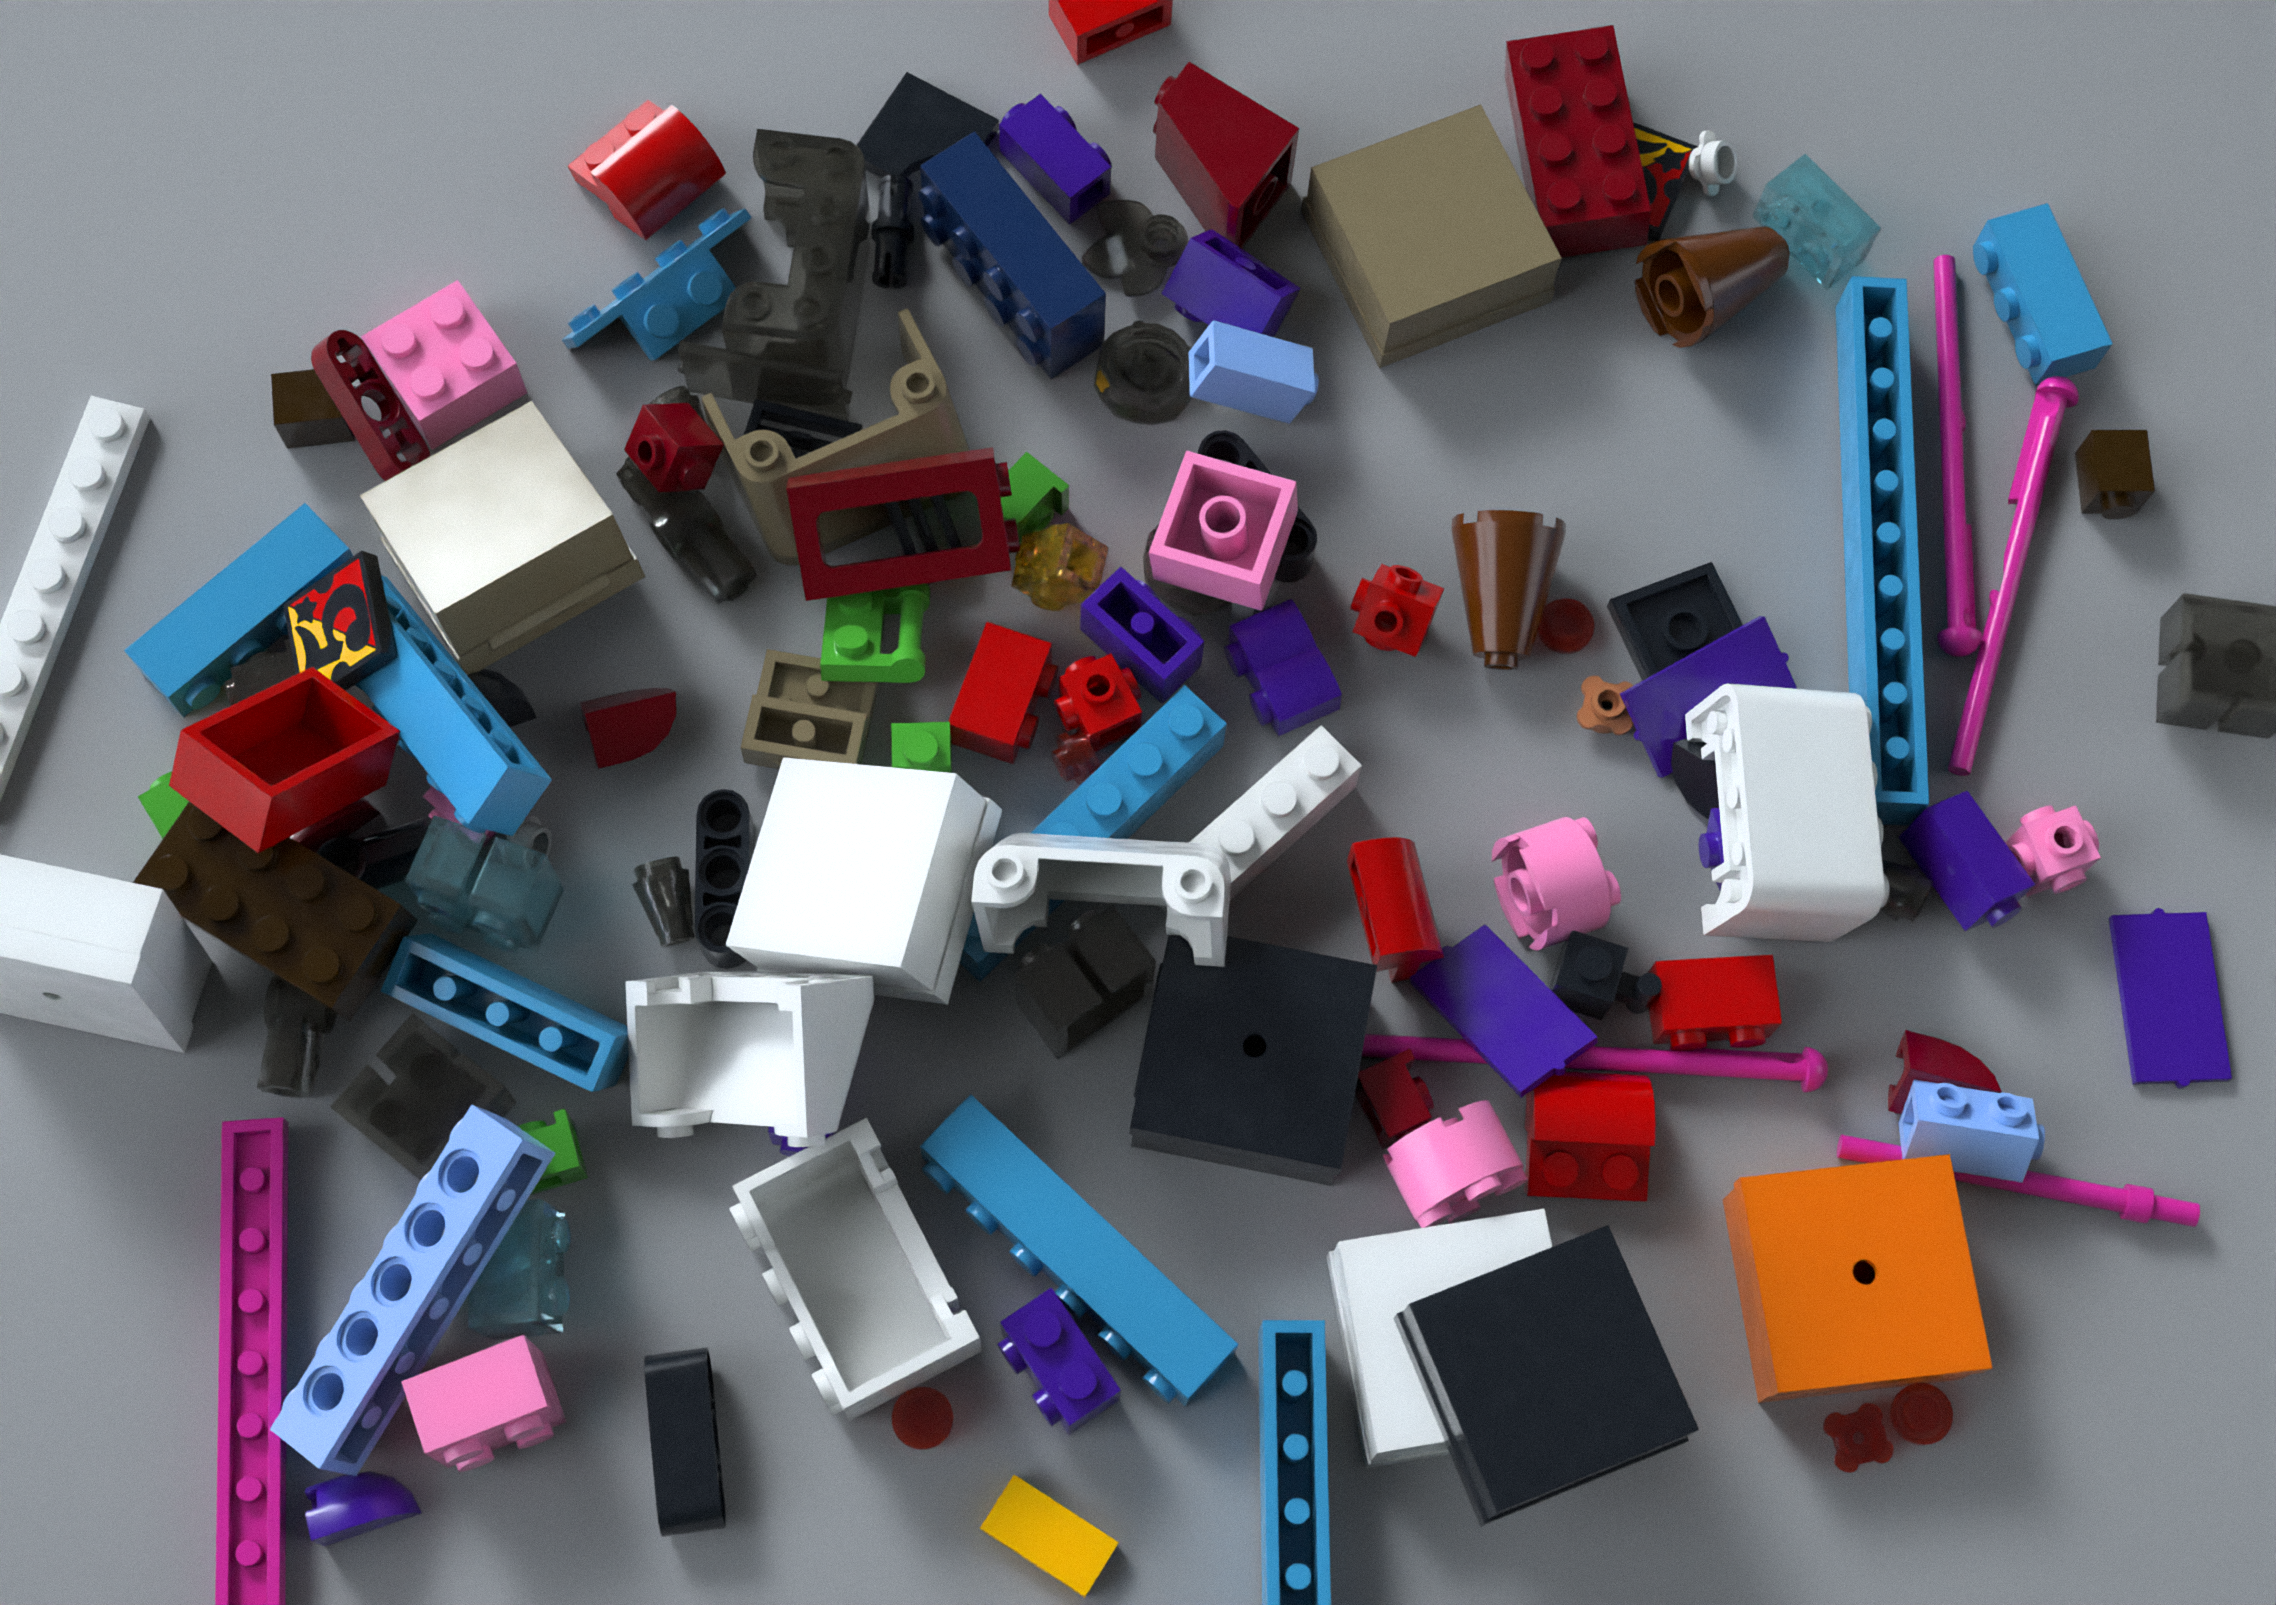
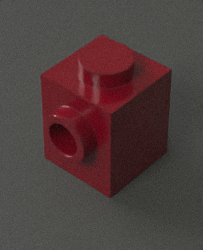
(673, 447)

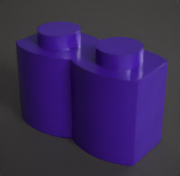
(1283, 667)

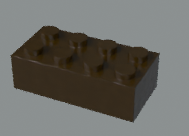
(280, 909)

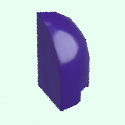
(356, 1506)

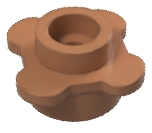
(1594, 716)

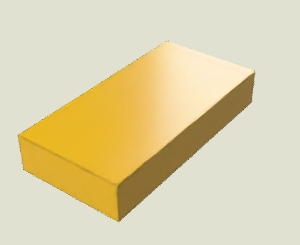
(1049, 1536)

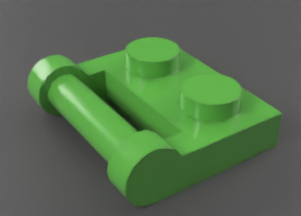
(856, 636)

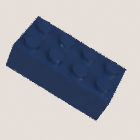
(1011, 256)

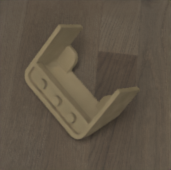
(764, 460)

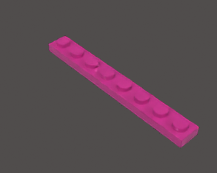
(252, 1363)

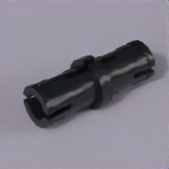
(892, 232)

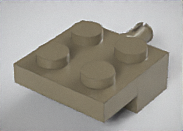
(805, 716)

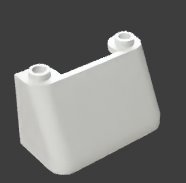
(1029, 869)
(745, 1050)

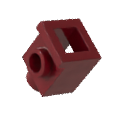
(1393, 1099)

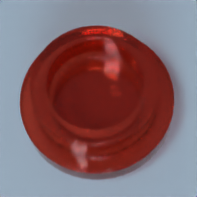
(1566, 626)
(1074, 757)
(1921, 1414)
(922, 1418)

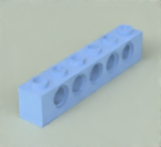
(342, 1431)

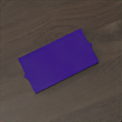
(1662, 700)
(2169, 998)
(1503, 1010)

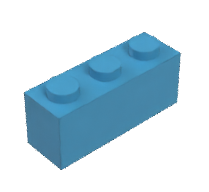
(2041, 294)

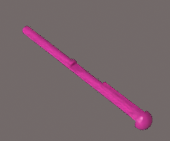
(2027, 492)
(1961, 633)
(1808, 1067)

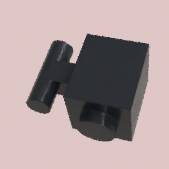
(1592, 977)

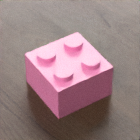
(445, 364)
(1224, 530)
(484, 1404)

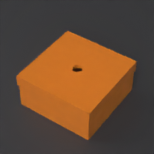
(1855, 1278)

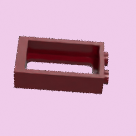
(899, 481)

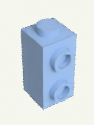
(1252, 372)
(1978, 1128)

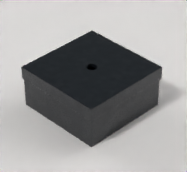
(1253, 1058)
(1545, 1375)

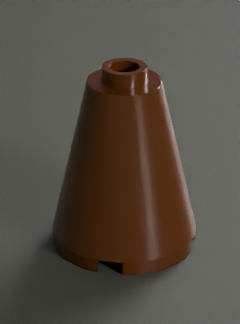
(1706, 279)
(1505, 580)

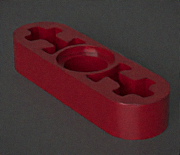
(338, 382)

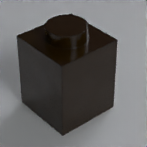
(305, 411)
(2114, 472)

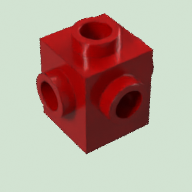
(1395, 609)
(1099, 700)

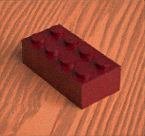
(1578, 140)

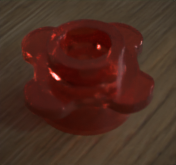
(1875, 1443)

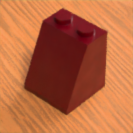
(1222, 152)

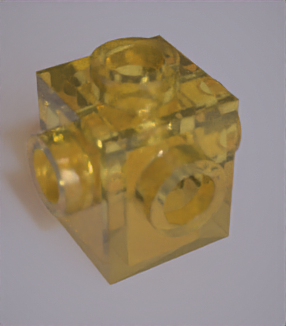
(1059, 566)

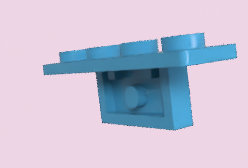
(672, 298)

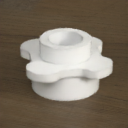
(1713, 162)

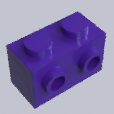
(1228, 286)
(1142, 634)
(1059, 1361)

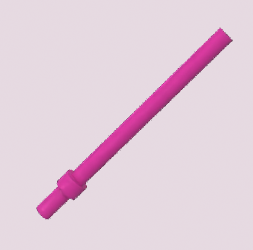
(2131, 1202)

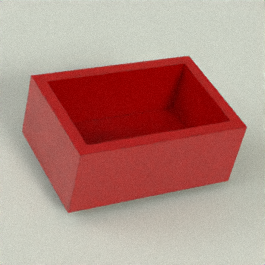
(283, 759)

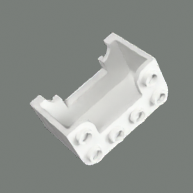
(1792, 812)
(854, 1271)

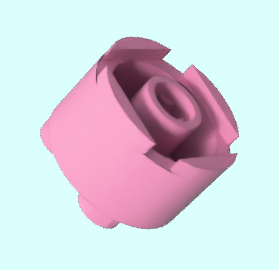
(1554, 881)
(1454, 1164)

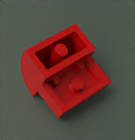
(648, 167)
(1394, 905)
(1590, 1136)

